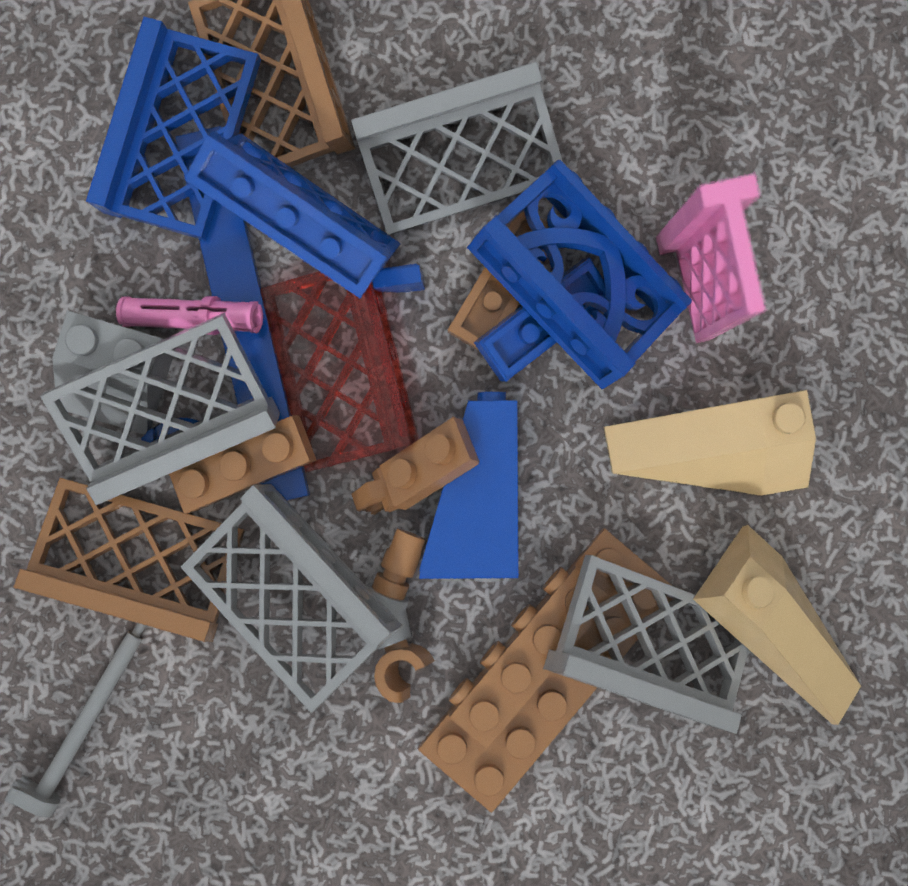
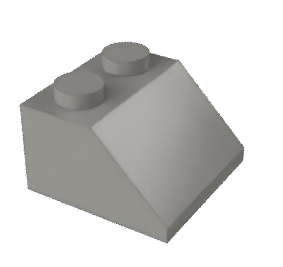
(93, 343)

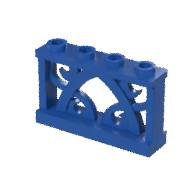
(625, 267)

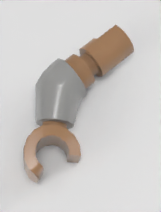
(391, 589)

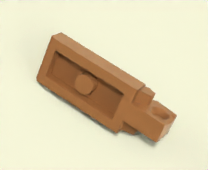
(419, 469)

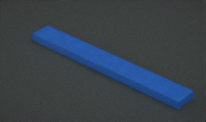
(235, 279)

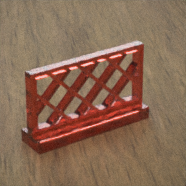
(380, 362)

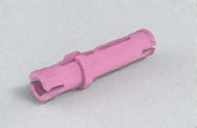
(187, 313)

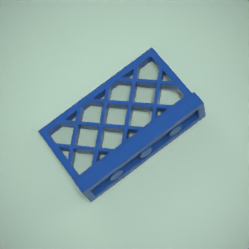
(135, 116)
(291, 210)

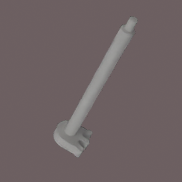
(40, 797)

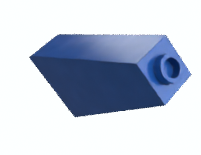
(478, 511)

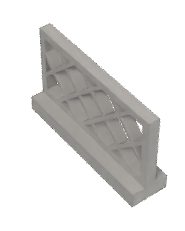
(445, 109)
(179, 448)
(319, 565)
(632, 680)

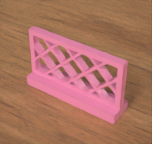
(716, 256)

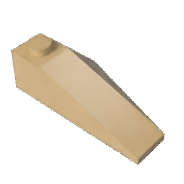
(734, 447)
(771, 616)

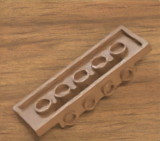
(515, 704)

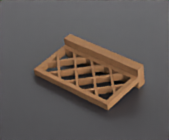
(311, 70)
(108, 596)

